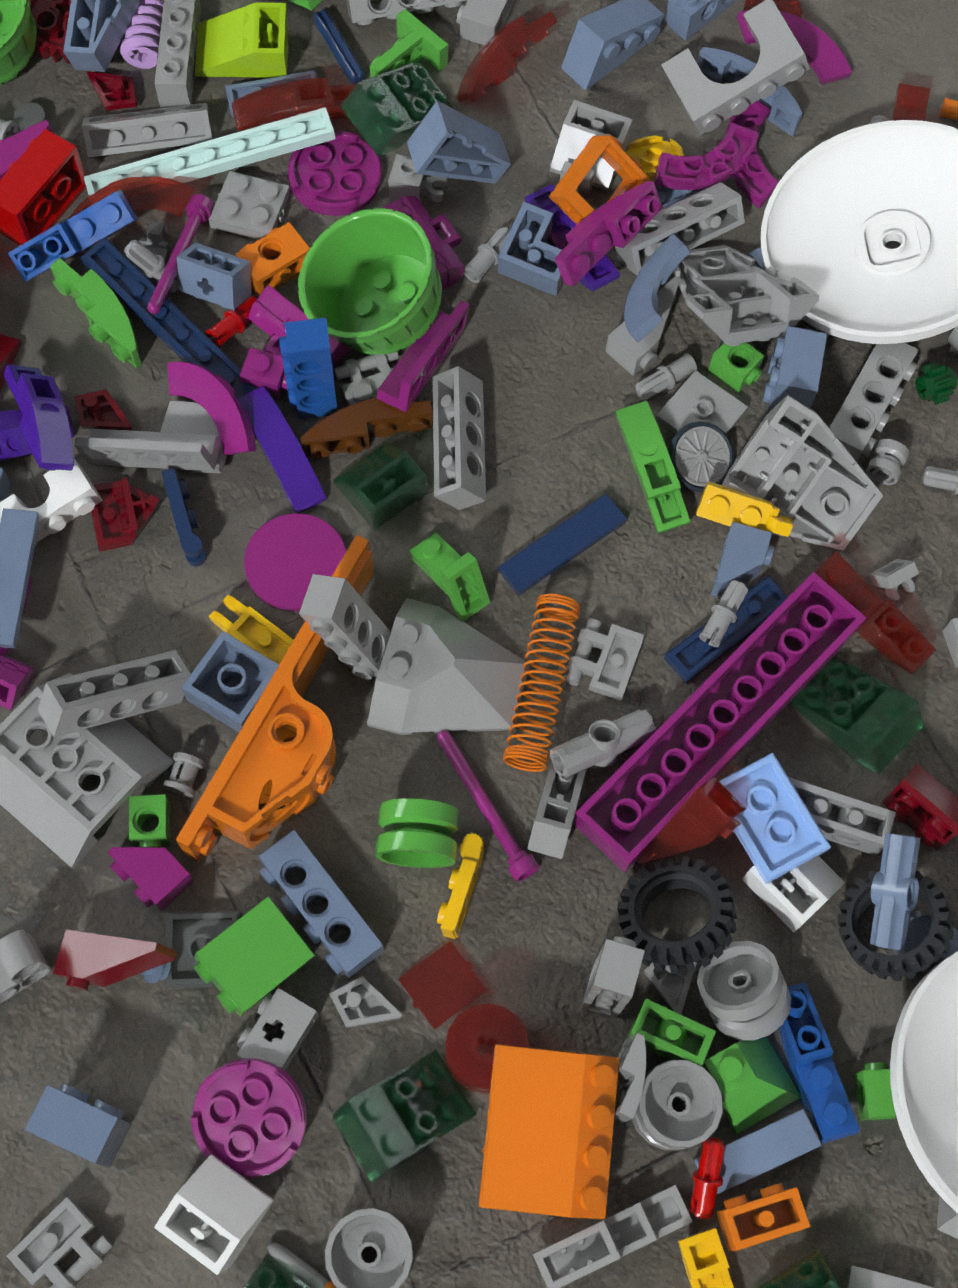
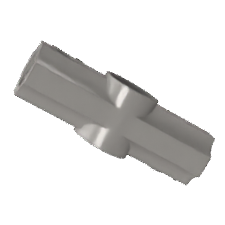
(602, 743)

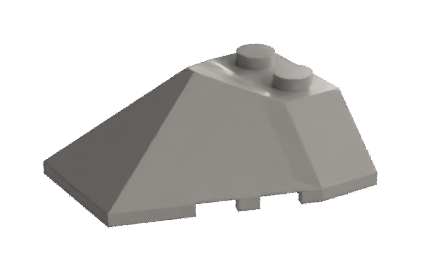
(739, 298)
(805, 474)
(443, 676)

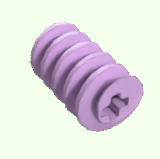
(142, 36)

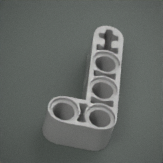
(20, 963)

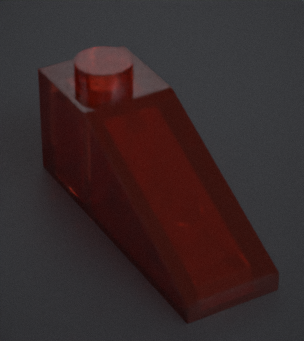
(699, 821)

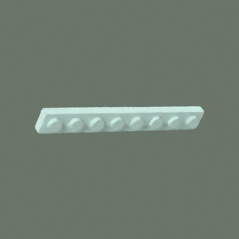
(226, 151)

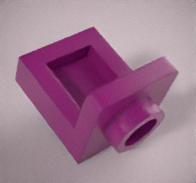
(264, 370)

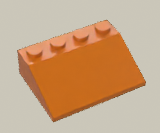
(549, 1132)

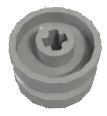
(745, 991)
(699, 1103)
(366, 1229)

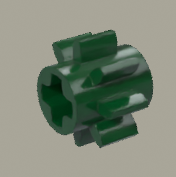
(936, 383)

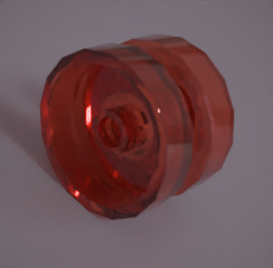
(469, 1031)

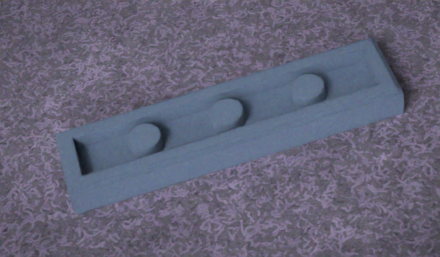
(17, 548)

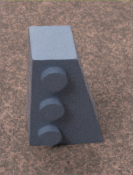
(96, 31)
(609, 39)
(457, 147)

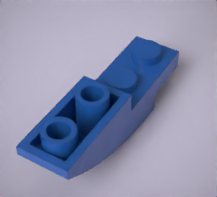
(73, 235)
(814, 1070)

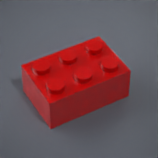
(39, 187)

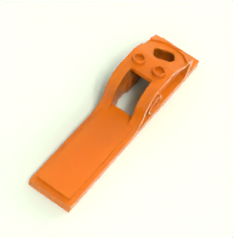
(260, 761)

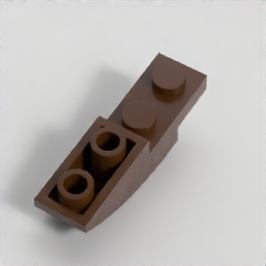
(353, 425)

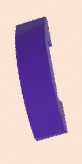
(603, 271)
(282, 450)

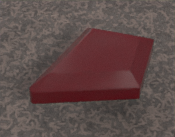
(113, 90)
(100, 411)

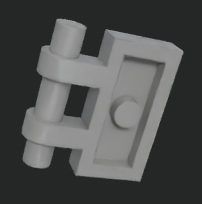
(364, 388)
(614, 664)
(52, 1241)

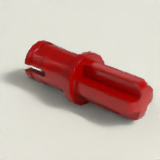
(232, 323)
(707, 1179)

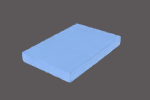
(776, 822)

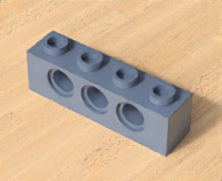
(690, 16)
(293, 854)

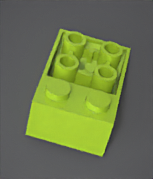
(244, 43)

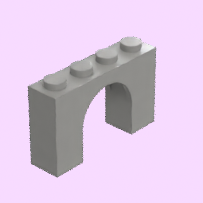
(778, 63)

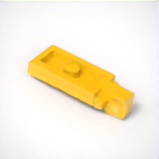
(729, 506)

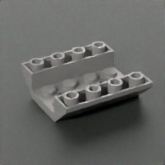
(45, 780)

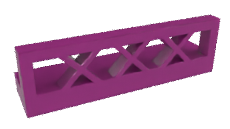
(423, 359)

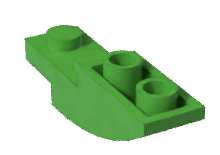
(103, 310)
(653, 467)

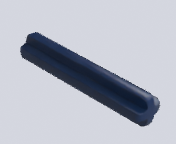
(339, 47)

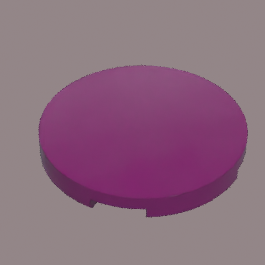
(335, 175)
(286, 556)
(249, 1116)

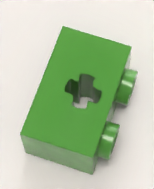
(671, 1034)

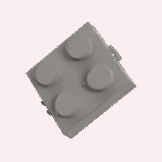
(249, 206)

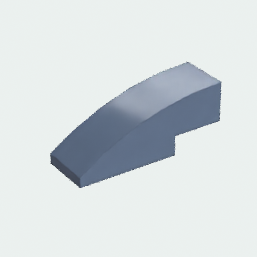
(766, 1149)

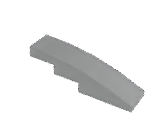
(612, 1238)

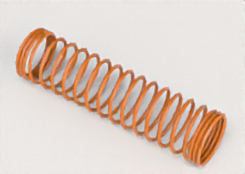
(520, 750)

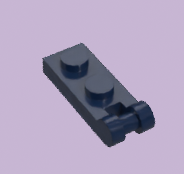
(184, 518)

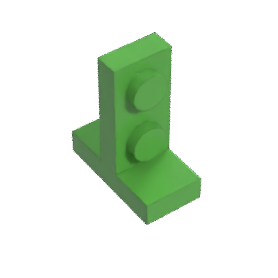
(413, 44)
(454, 574)

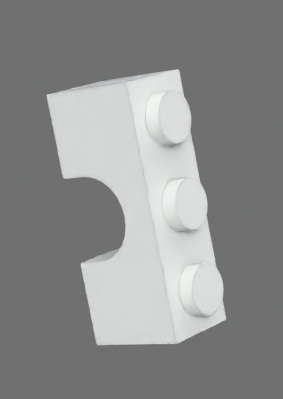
(68, 498)

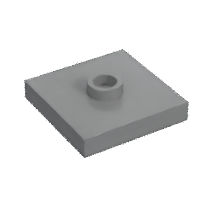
(701, 401)

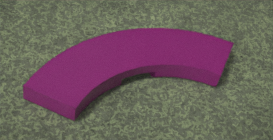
(818, 47)
(709, 169)
(753, 176)
(218, 400)

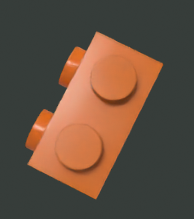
(762, 1219)

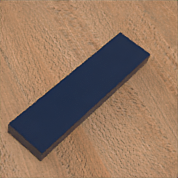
(562, 544)
(694, 655)

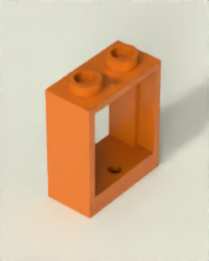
(611, 151)

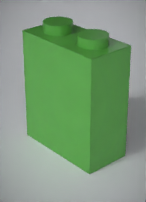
(252, 957)

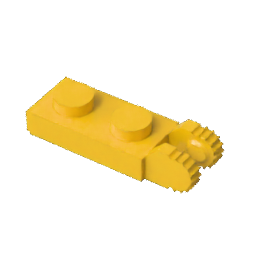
(253, 630)
(462, 884)

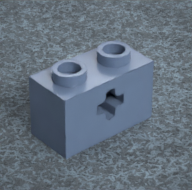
(214, 276)

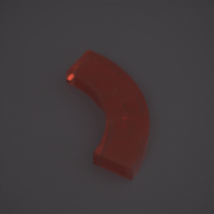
(145, 194)

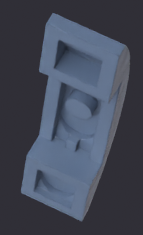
(724, 65)

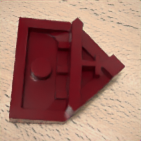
(121, 514)

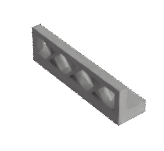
(146, 129)
(150, 449)

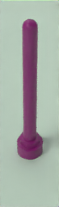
(198, 212)
(520, 862)

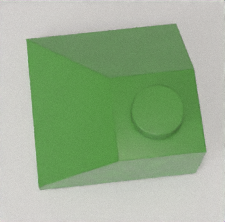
(750, 1082)

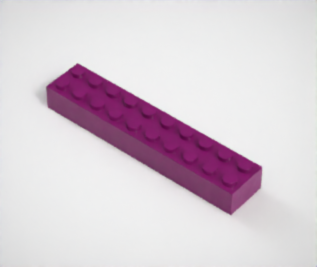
(718, 720)

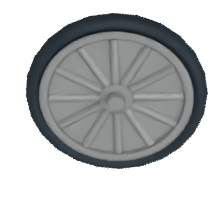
(701, 455)

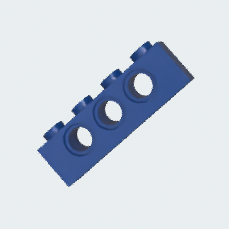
(309, 368)

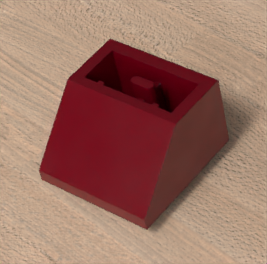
(925, 807)

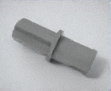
(486, 256)
(146, 260)
(665, 377)
(941, 479)
(724, 613)

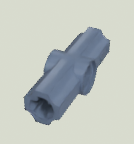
(895, 891)

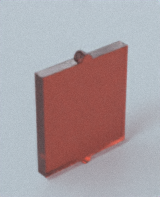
(442, 985)

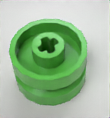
(417, 833)

